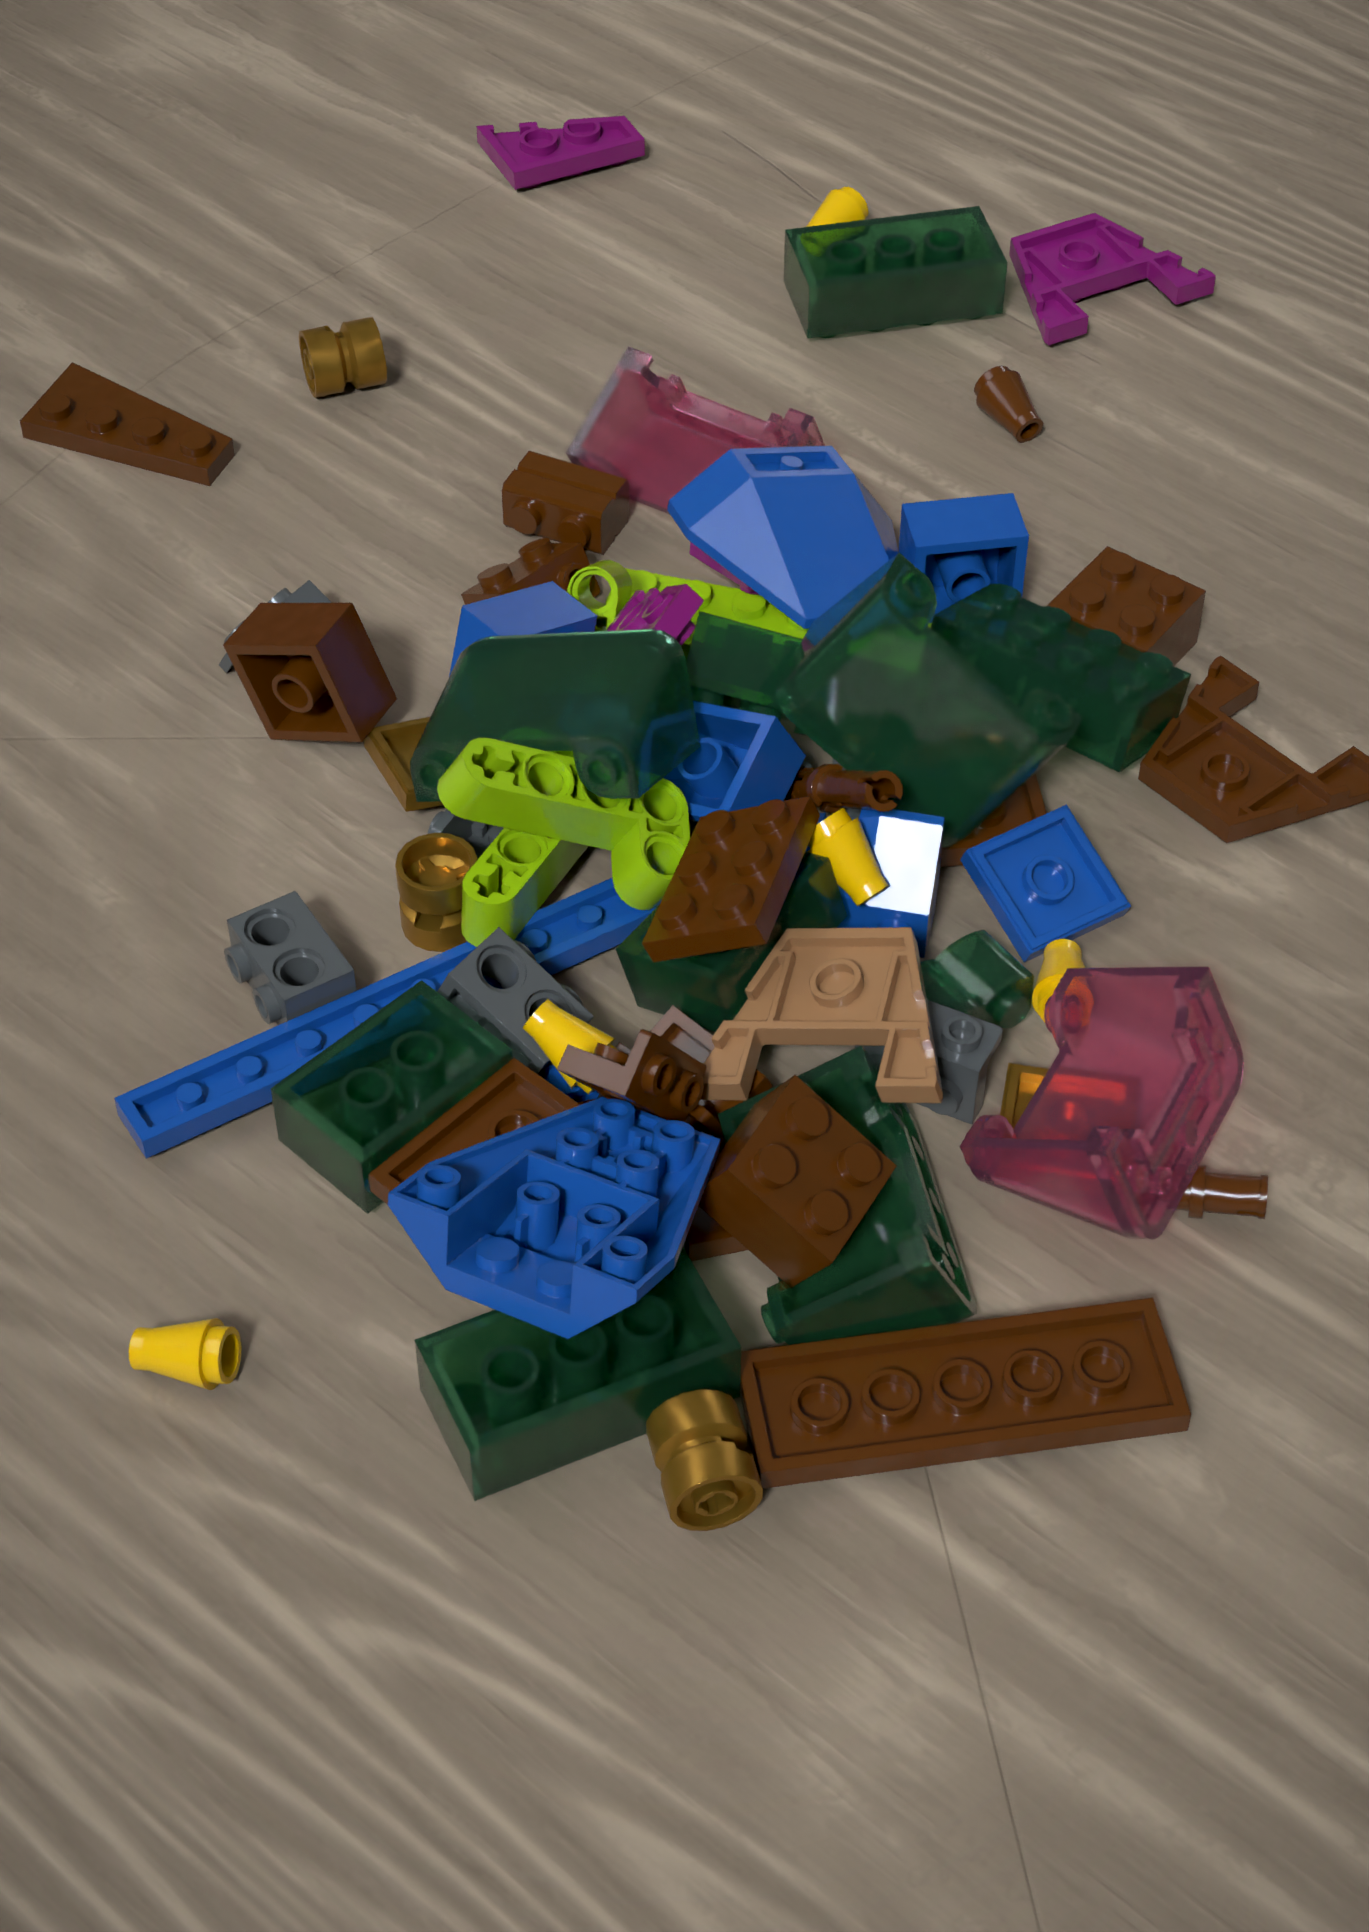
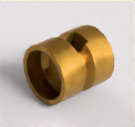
(343, 357)
(431, 889)
(703, 1461)

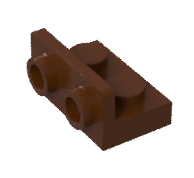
(651, 1078)

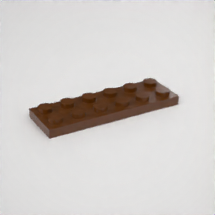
(960, 1392)

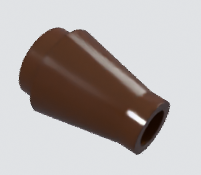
(1006, 401)

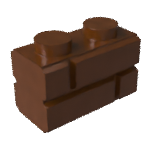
(565, 502)

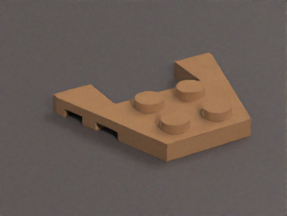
(834, 991)

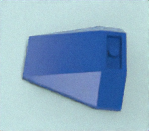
(787, 525)
(561, 1213)

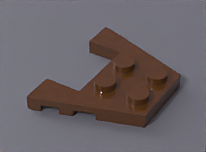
(1235, 778)

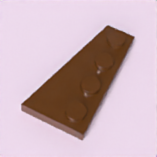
(122, 426)

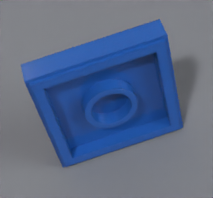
(1045, 882)

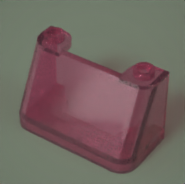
(669, 436)
(1125, 1103)

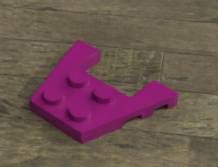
(1089, 257)

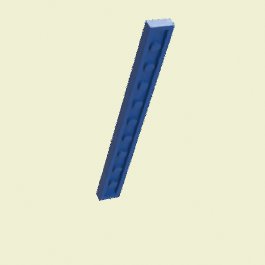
(243, 1074)

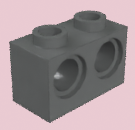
(286, 959)
(508, 1009)

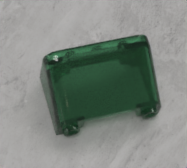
(602, 694)
(901, 700)
(901, 1257)

